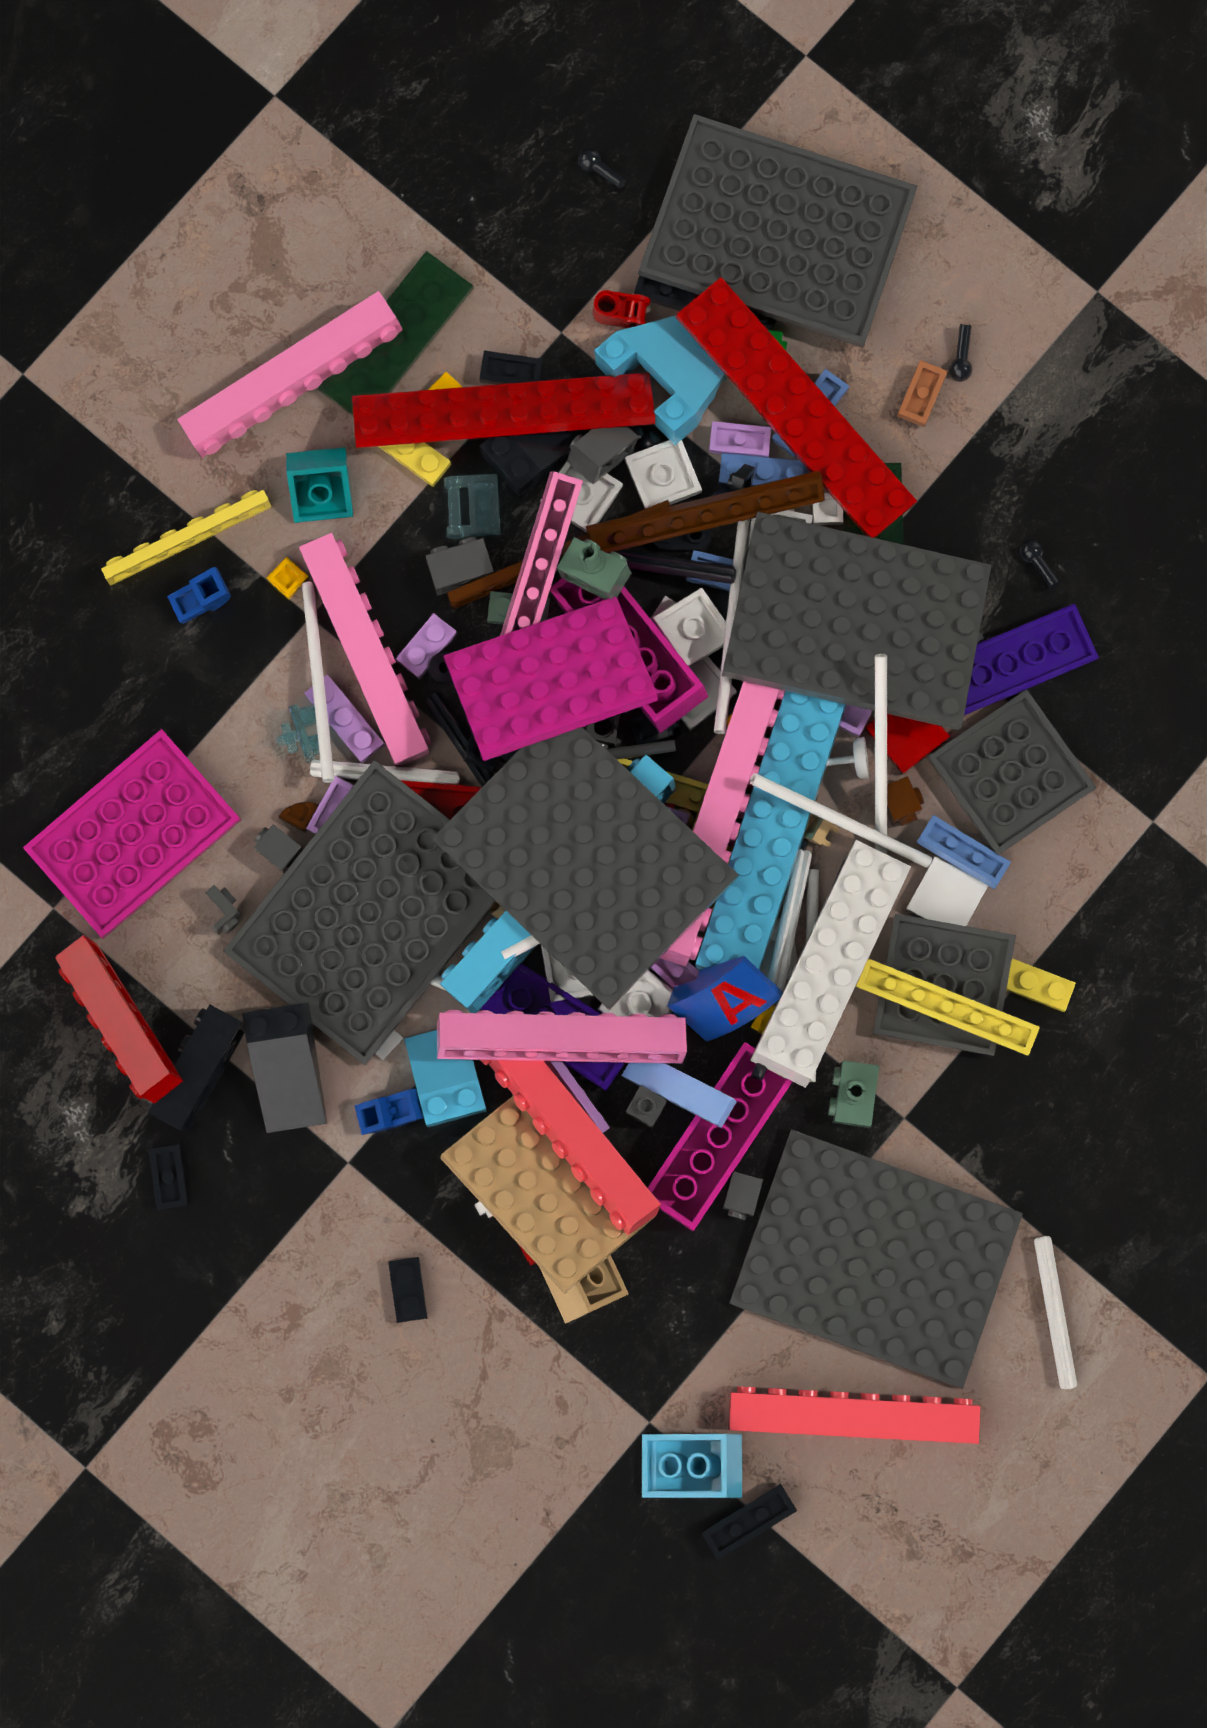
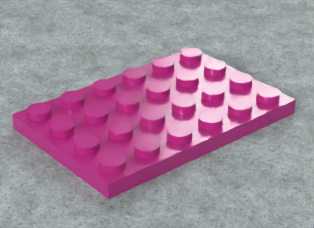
(550, 678)
(132, 834)

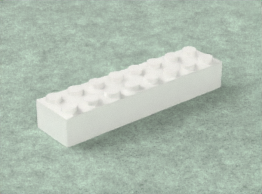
(830, 964)

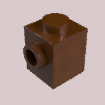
(903, 802)

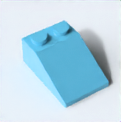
(444, 1086)
(691, 1465)

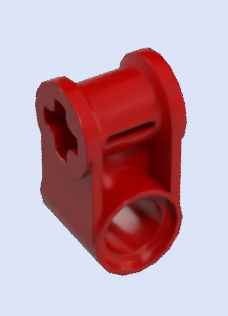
(623, 310)

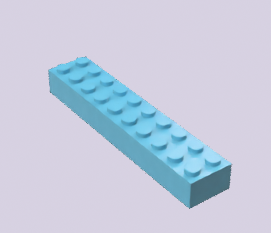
(772, 831)
(483, 964)

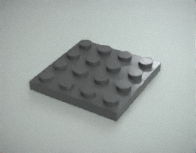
(1011, 772)
(951, 957)

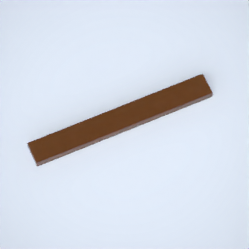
(707, 512)
(507, 576)

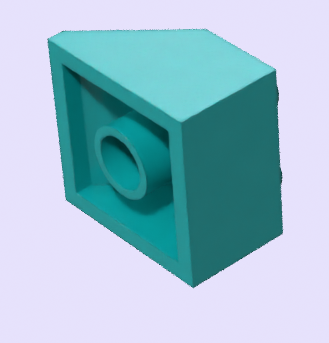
(319, 484)

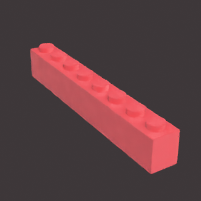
(578, 1141)
(854, 1417)

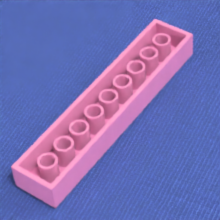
(726, 790)

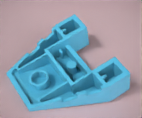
(674, 362)

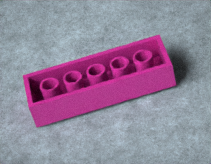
(672, 678)
(709, 1153)

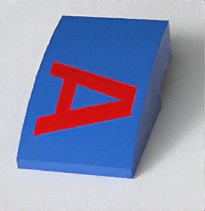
(723, 997)

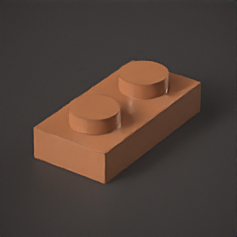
(922, 393)

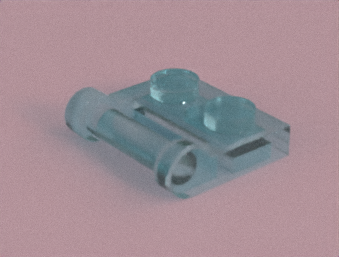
(482, 505)

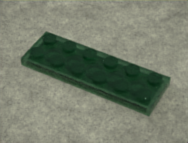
(422, 308)

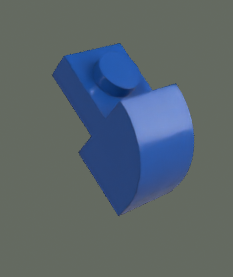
(202, 594)
(389, 1112)

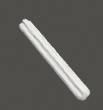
(354, 771)
(789, 920)
(1055, 1312)

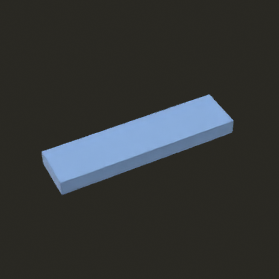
(682, 1090)

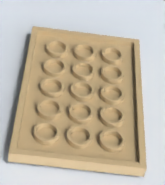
(535, 1195)

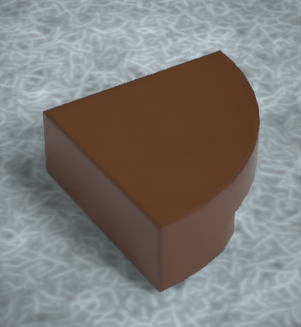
(299, 814)

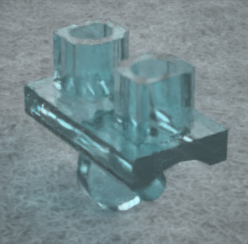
(302, 718)

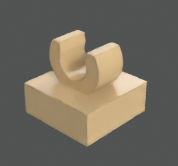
(818, 829)

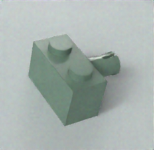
(594, 569)
(854, 1094)

